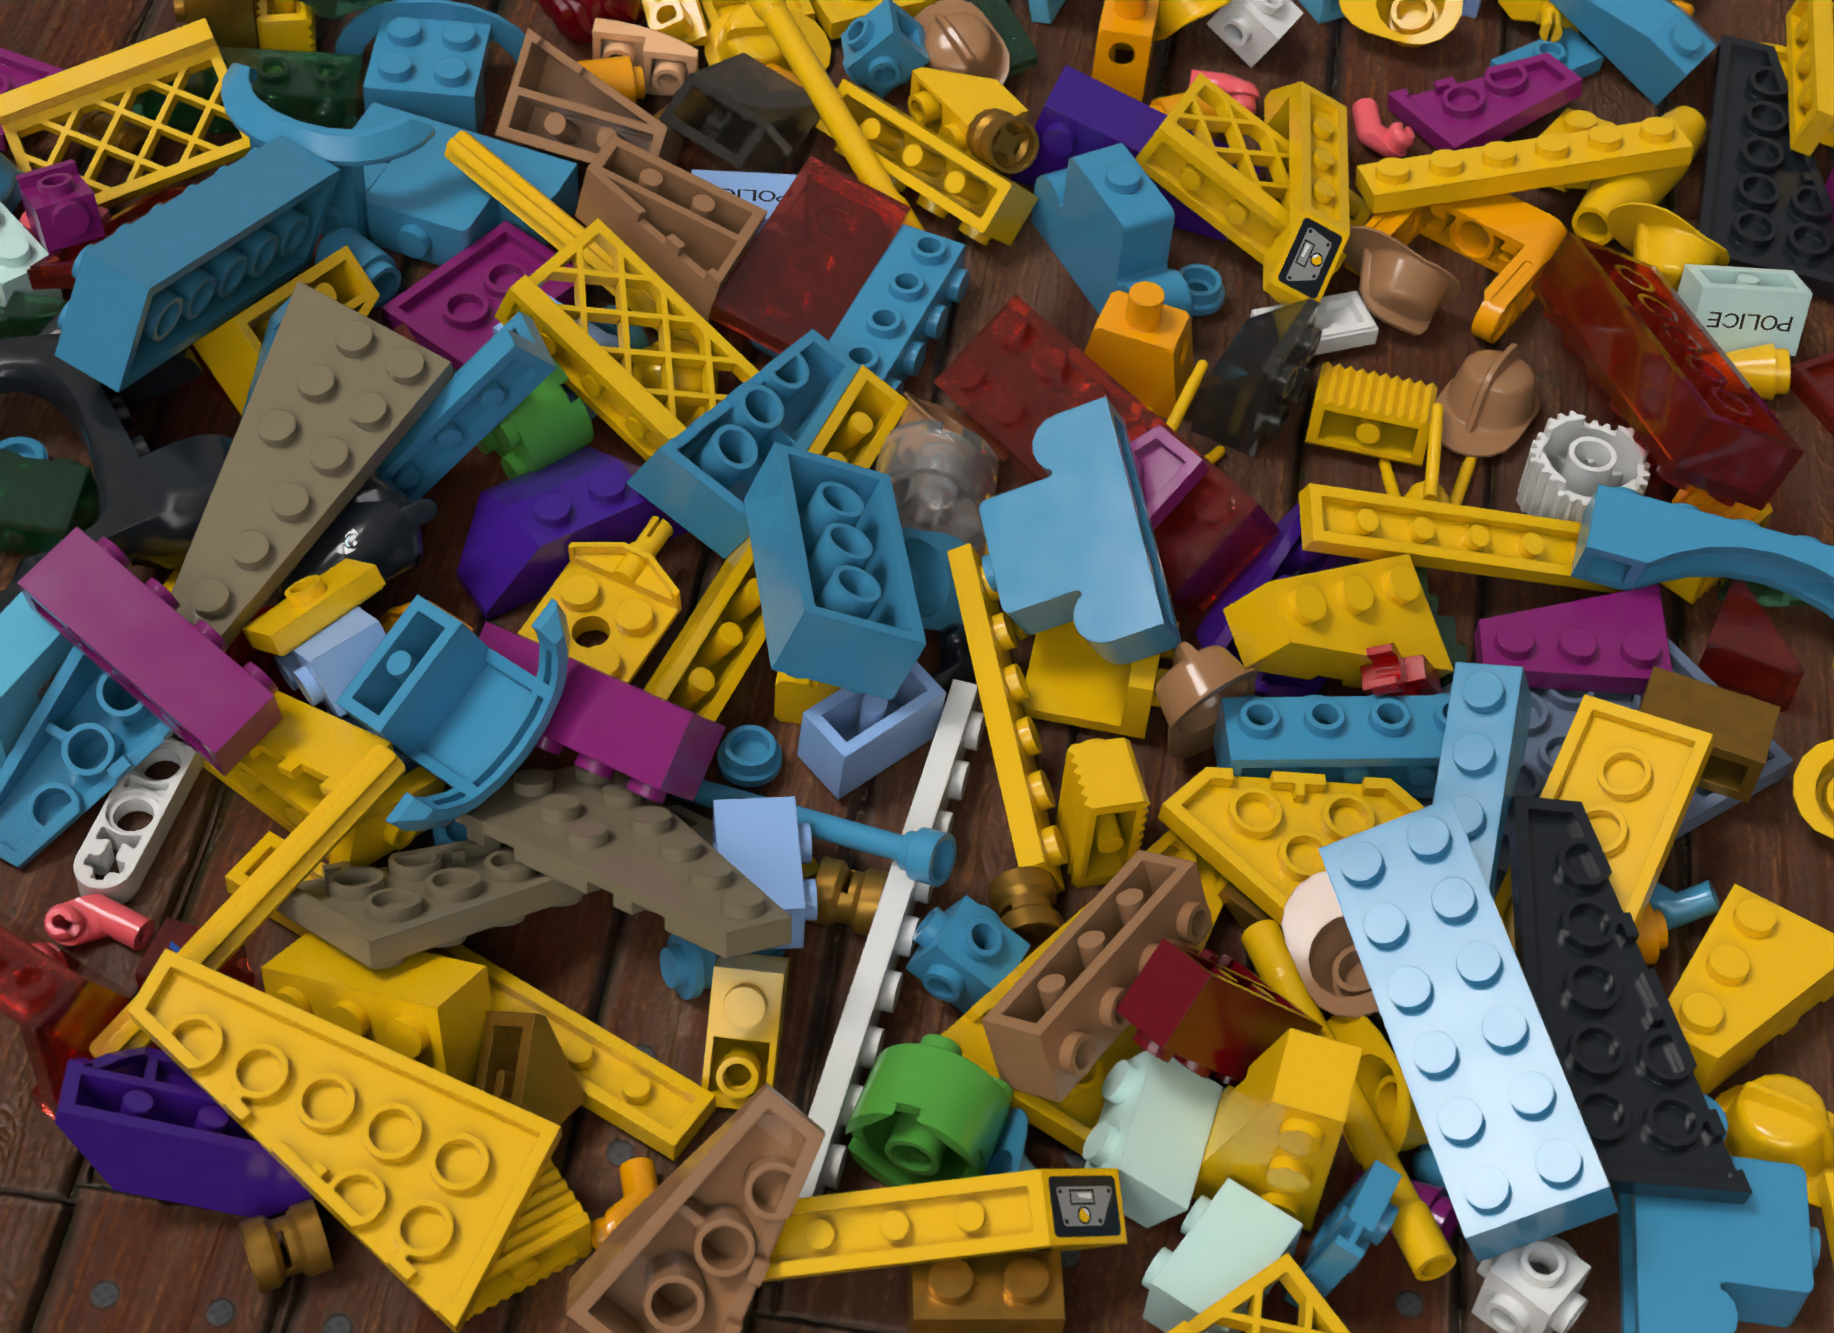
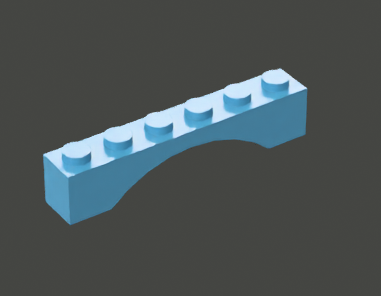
(1644, 541)
(1484, 753)

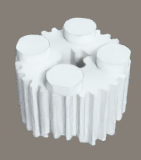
(1572, 461)

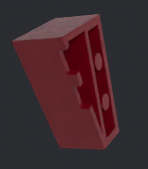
(1207, 1011)

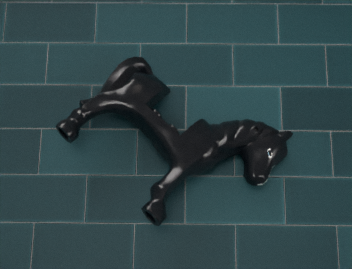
(158, 497)

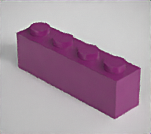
(152, 649)
(619, 725)

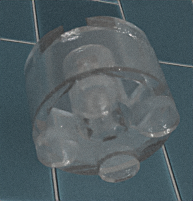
(939, 478)

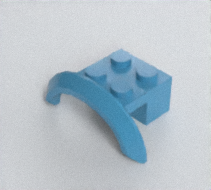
(429, 57)
(356, 152)
(456, 706)

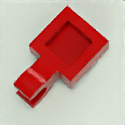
(1398, 675)

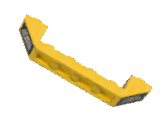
(1319, 210)
(950, 1221)

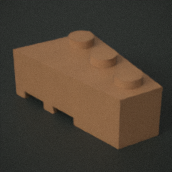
(571, 112)
(670, 219)

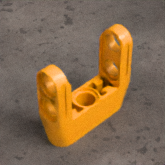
(1493, 232)

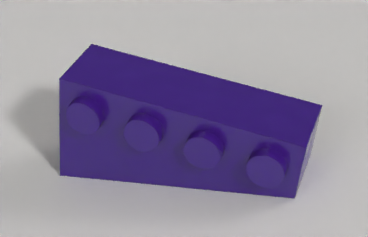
(1091, 116)

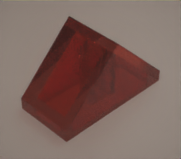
(1749, 653)

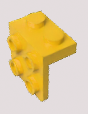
(1082, 689)

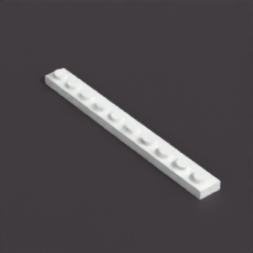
(876, 981)

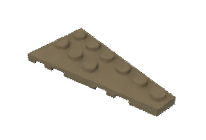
(312, 435)
(610, 838)
(430, 898)

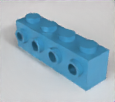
(903, 305)
(1335, 737)

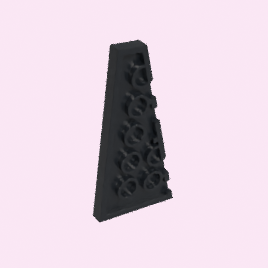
(1754, 189)
(1610, 1014)

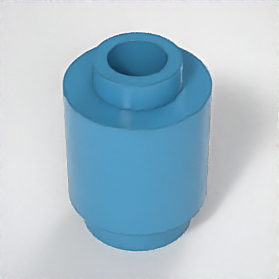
(374, 261)

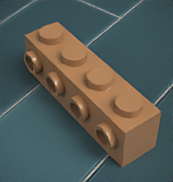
(1066, 1003)

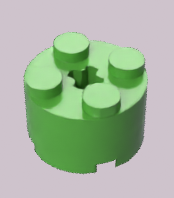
(540, 429)
(927, 1115)

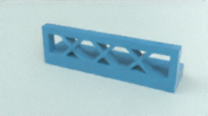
(470, 406)

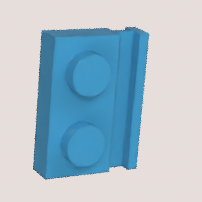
(1348, 1229)

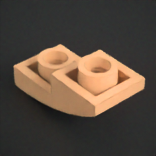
(663, 58)

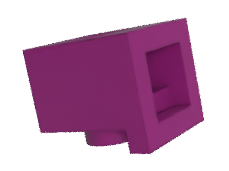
(60, 206)

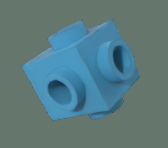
(883, 48)
(964, 952)

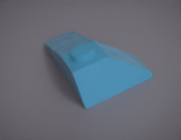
(1645, 39)
(70, 756)

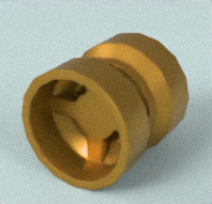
(1014, 145)
(848, 895)
(1025, 904)
(303, 1243)

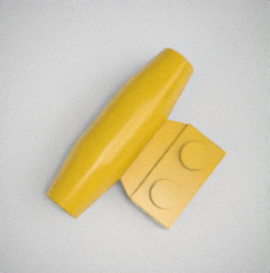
(1642, 187)

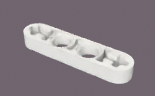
(135, 848)

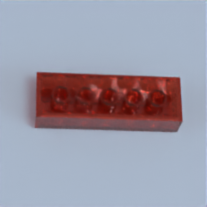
(1028, 371)
(1665, 374)

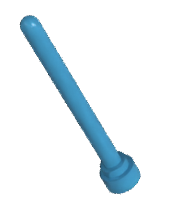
(923, 854)

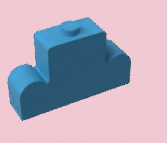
(436, 210)
(1109, 226)
(1082, 541)
(1718, 1262)

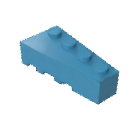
(713, 462)

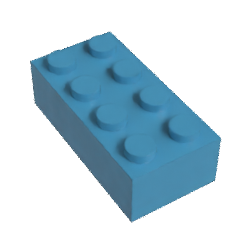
(833, 573)

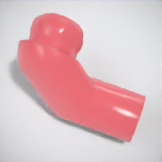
(1241, 90)
(1375, 136)
(97, 918)

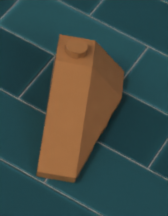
(705, 1232)

